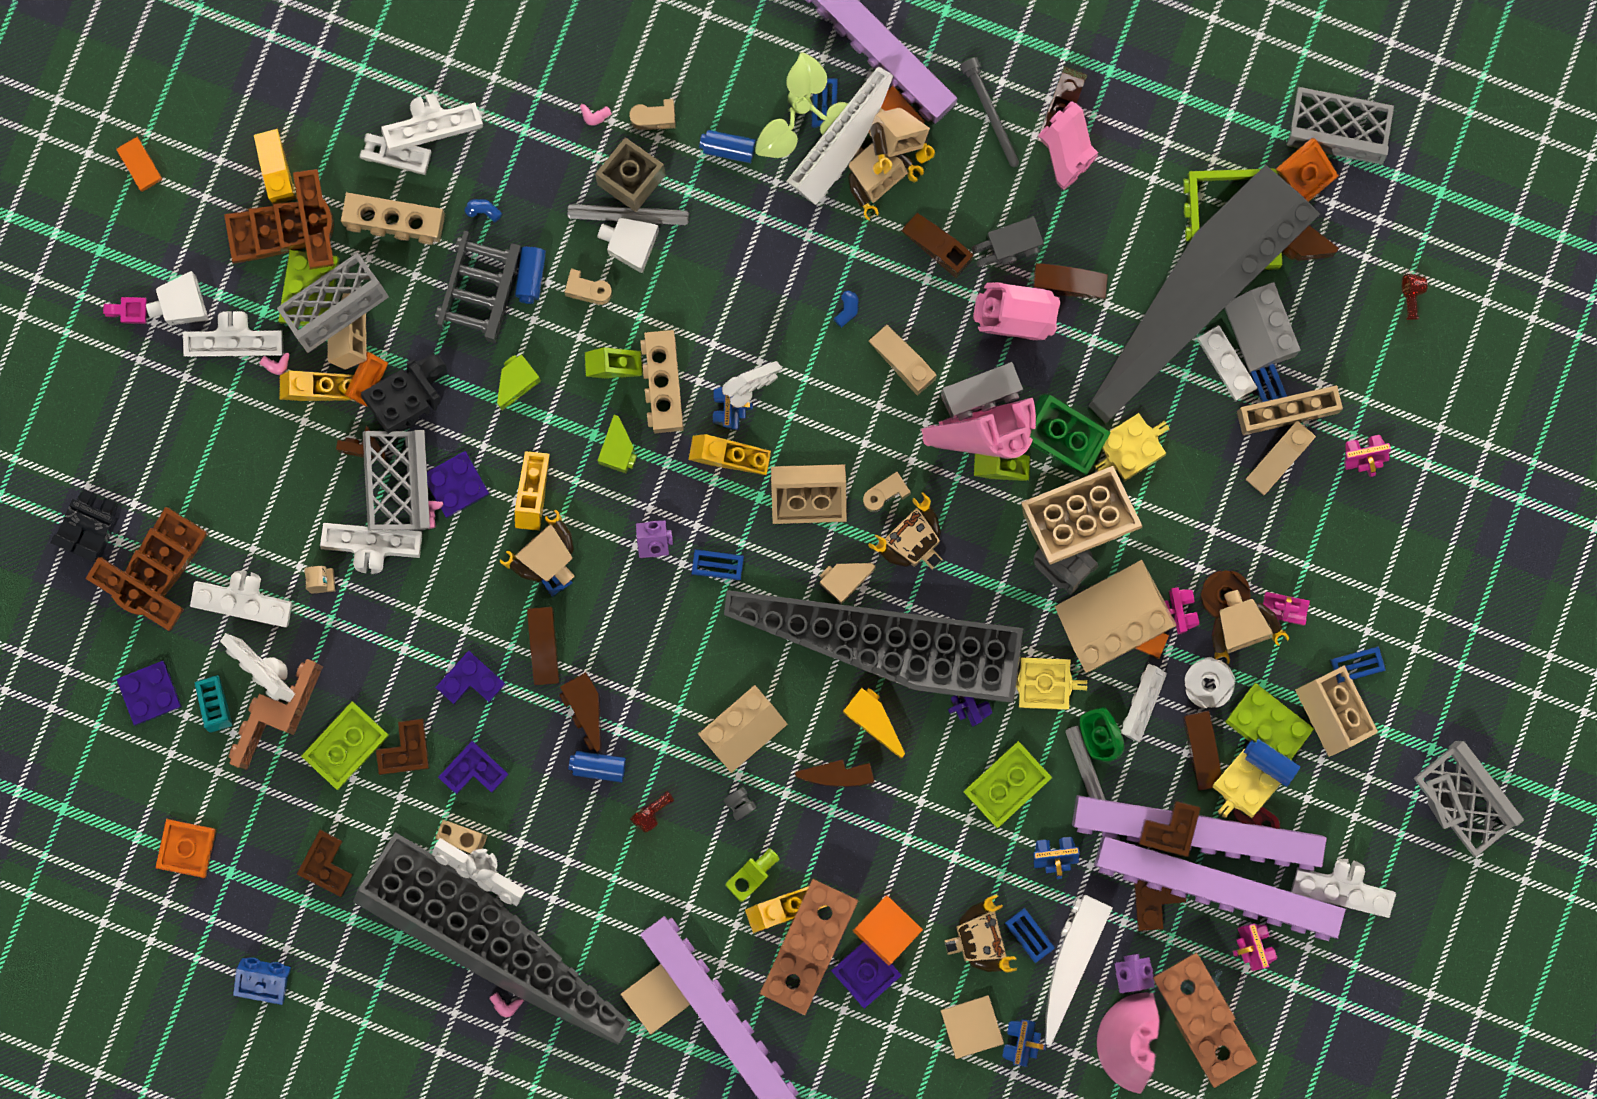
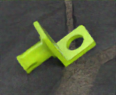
(754, 873)

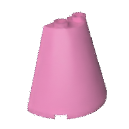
(995, 433)
(1125, 1041)

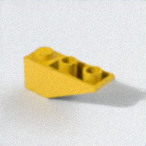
(313, 386)
(729, 454)
(776, 910)

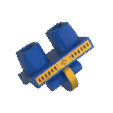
(731, 415)
(1056, 860)
(1025, 1046)

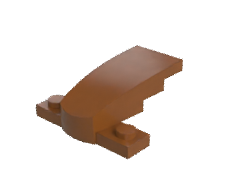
(285, 226)
(152, 569)

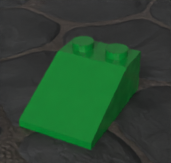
(1067, 434)

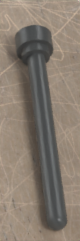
(971, 70)

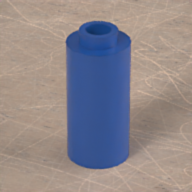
(727, 146)
(530, 274)
(1271, 762)
(597, 766)

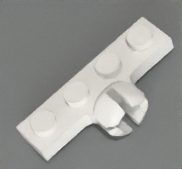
(430, 123)
(233, 339)
(743, 385)
(370, 545)
(242, 600)
(265, 672)
(480, 868)
(1344, 889)

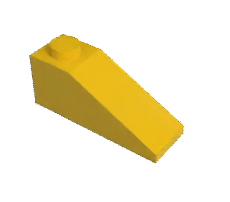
(274, 167)
(531, 491)
(871, 716)

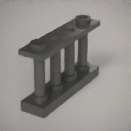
(498, 303)

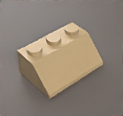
(808, 494)
(1336, 711)
(743, 729)

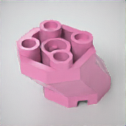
(1068, 144)
(1016, 311)

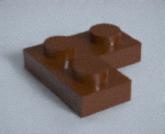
(411, 754)
(1175, 836)
(319, 868)
(1149, 905)

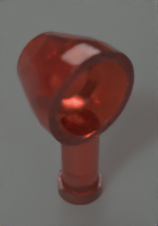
(1413, 286)
(645, 818)

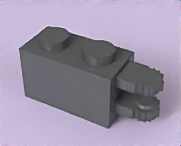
(1010, 243)

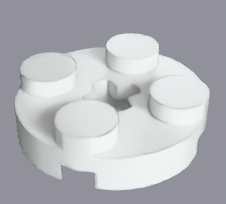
(1212, 696)

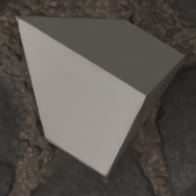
(1461, 801)

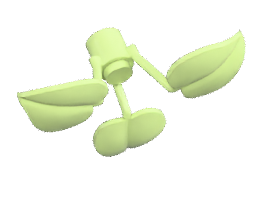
(804, 78)

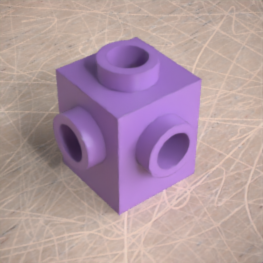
(653, 539)
(1134, 974)

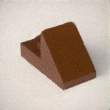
(352, 447)

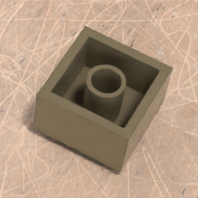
(630, 174)

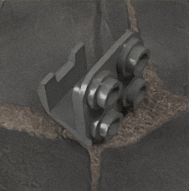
(1067, 572)

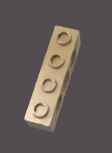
(357, 205)
(665, 343)
(1289, 410)

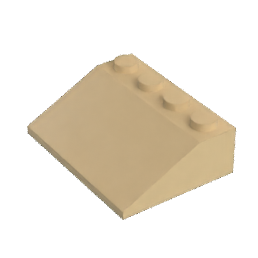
(1080, 515)
(1114, 616)

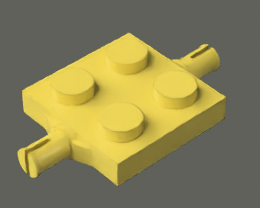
(1132, 447)
(1046, 683)
(1244, 787)

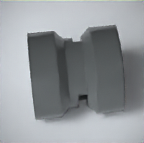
(738, 798)

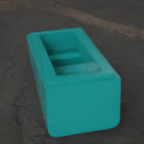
(218, 723)

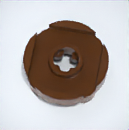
(1223, 580)

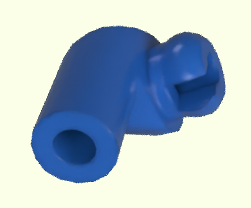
(483, 206)
(850, 308)

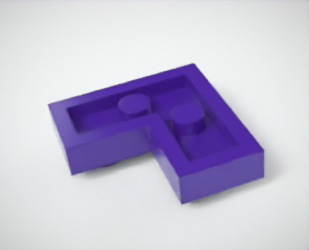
(470, 673)
(473, 763)

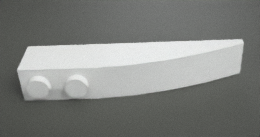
(841, 140)
(1074, 954)

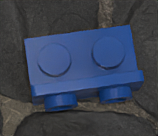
(261, 980)

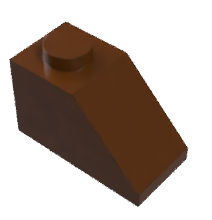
(1310, 246)

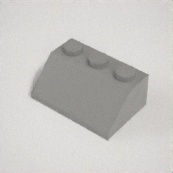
(1262, 327)
(982, 392)

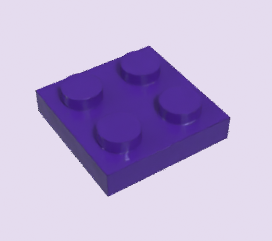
(456, 484)
(149, 693)
(865, 974)

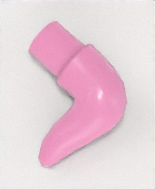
(594, 118)
(273, 366)
(433, 505)
(504, 1009)

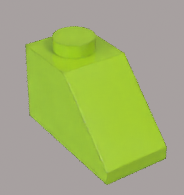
(613, 363)
(515, 380)
(617, 448)
(1002, 468)

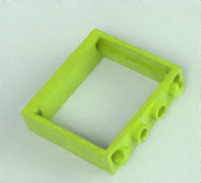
(1191, 208)

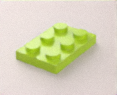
(299, 277)
(1269, 720)
(345, 745)
(1007, 784)

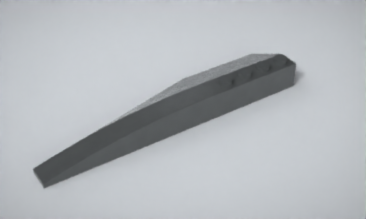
(1207, 277)
(898, 646)
(480, 934)

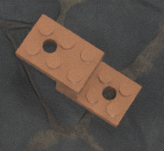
(274, 713)
(808, 947)
(1204, 1020)

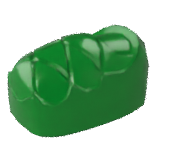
(1101, 735)

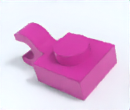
(131, 310)

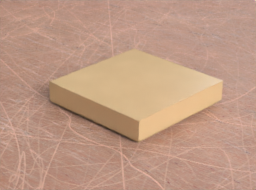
(655, 999)
(972, 1027)

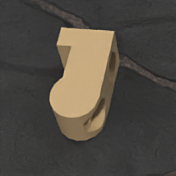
(653, 117)
(586, 290)
(884, 491)
(319, 579)
(461, 837)

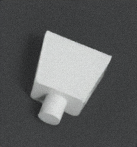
(630, 241)
(179, 301)

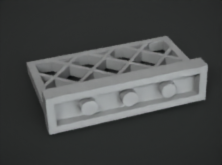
(1341, 145)
(340, 313)
(416, 485)
(1484, 784)

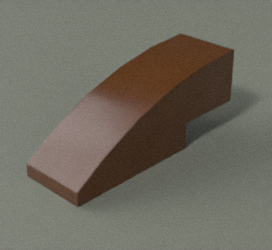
(1070, 281)
(543, 645)
(1202, 749)
(836, 775)

